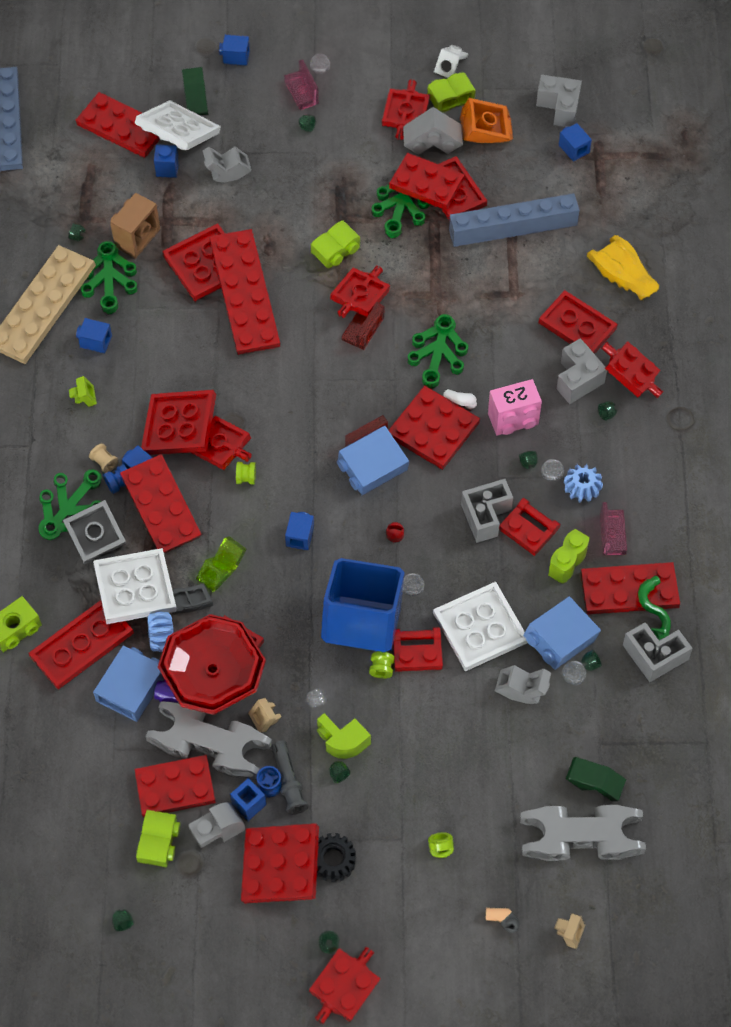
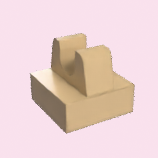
(263, 715)
(571, 930)

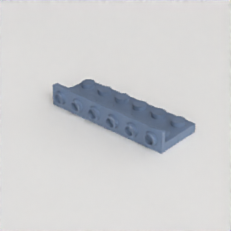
(10, 120)

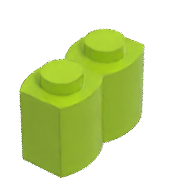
(451, 92)
(335, 244)
(568, 556)
(157, 838)

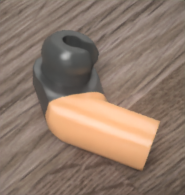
(505, 917)

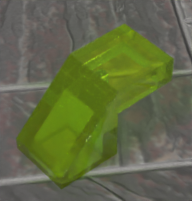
(219, 568)

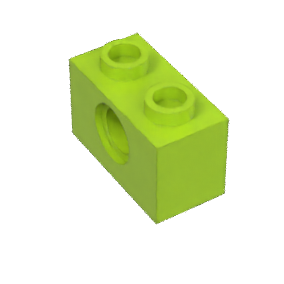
(22, 614)

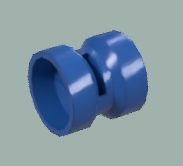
(114, 479)
(268, 776)

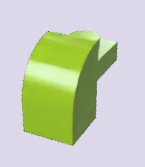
(345, 742)

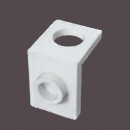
(451, 54)

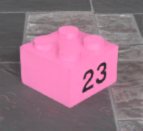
(514, 407)

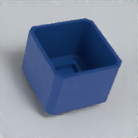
(362, 605)

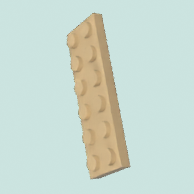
(43, 303)

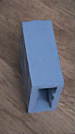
(372, 460)
(561, 633)
(129, 683)

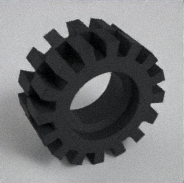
(347, 864)

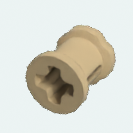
(103, 458)

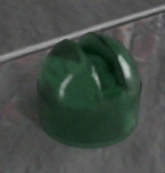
(307, 122)
(75, 232)
(607, 410)
(528, 458)
(592, 660)
(339, 771)
(122, 920)
(324, 937)

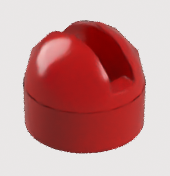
(393, 534)

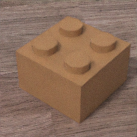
(135, 225)

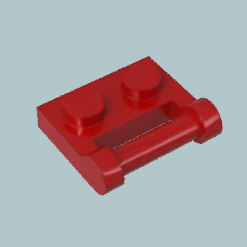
(525, 532)
(418, 656)

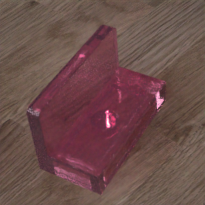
(302, 87)
(613, 531)

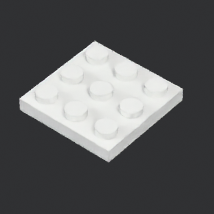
(177, 125)
(134, 585)
(480, 626)

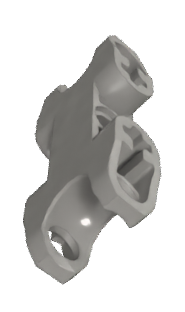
(224, 745)
(582, 832)

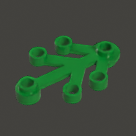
(401, 201)
(107, 274)
(438, 348)
(67, 507)

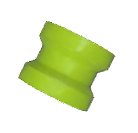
(246, 473)
(381, 665)

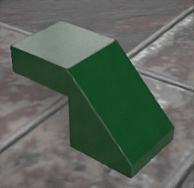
(195, 90)
(594, 776)

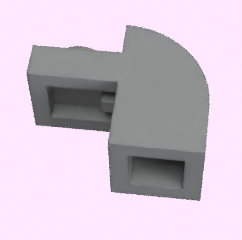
(228, 166)
(521, 685)
(219, 822)

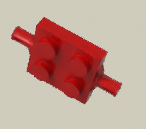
(403, 107)
(360, 291)
(632, 369)
(225, 444)
(344, 985)

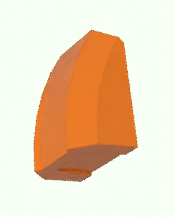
(485, 122)

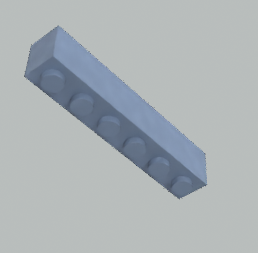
(513, 220)

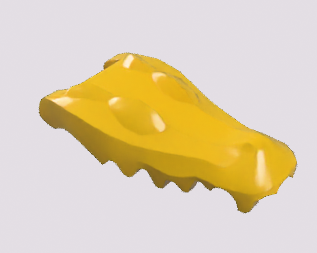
(622, 265)

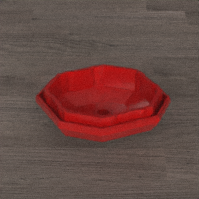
(206, 645)

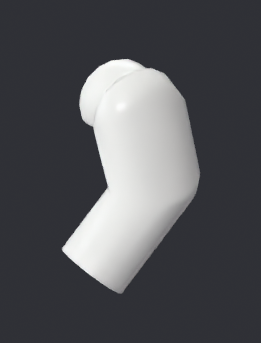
(463, 399)

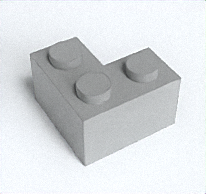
(560, 95)
(433, 129)
(582, 373)
(482, 506)
(656, 656)

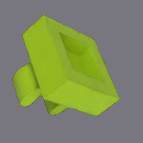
(83, 392)

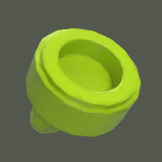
(441, 842)

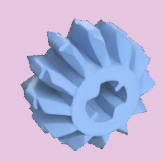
(575, 480)
(159, 628)

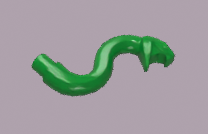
(644, 589)

